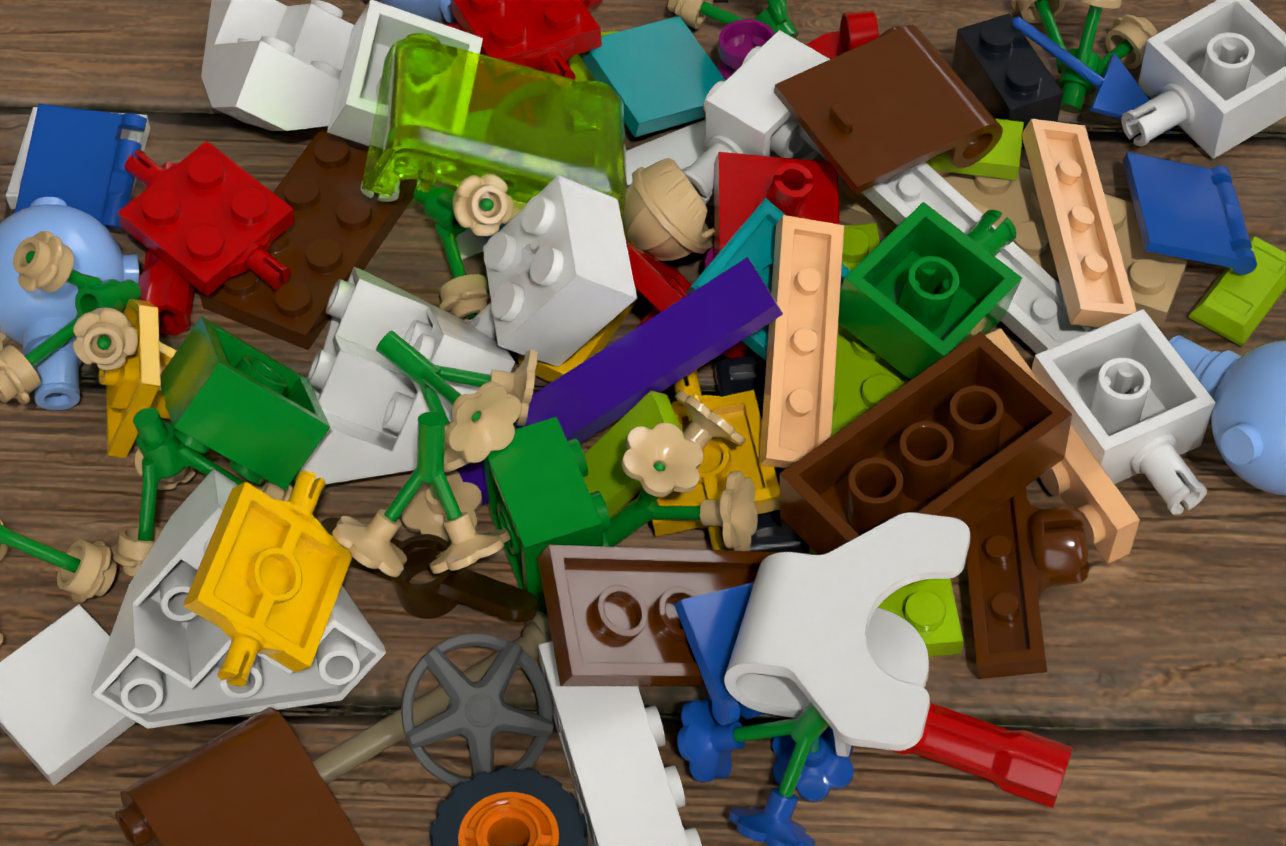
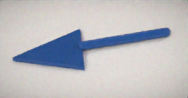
(1116, 89)

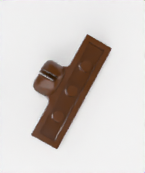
(1009, 564)

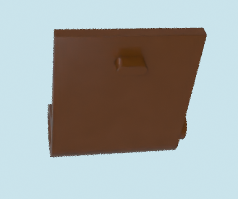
(889, 109)
(237, 791)

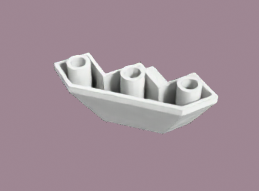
(275, 61)
(367, 397)
(167, 658)

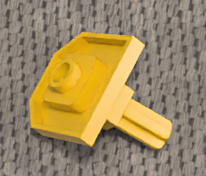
(137, 381)

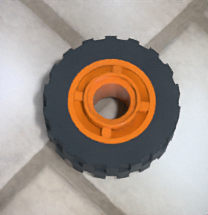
(509, 810)

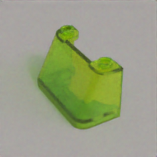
(471, 114)

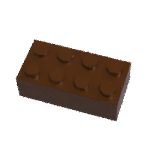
(937, 446)

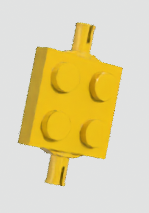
(721, 458)
(269, 578)

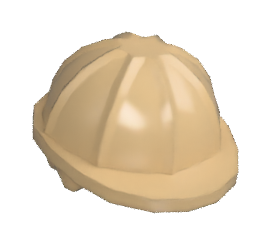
(665, 213)

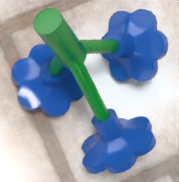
(803, 763)

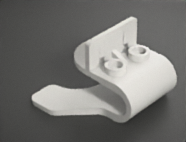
(824, 641)

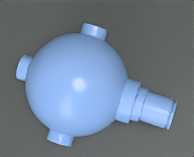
(37, 315)
(1247, 409)

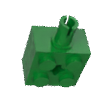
(929, 288)
(242, 405)
(542, 499)

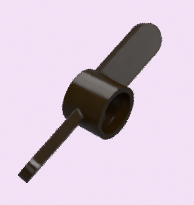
(451, 587)

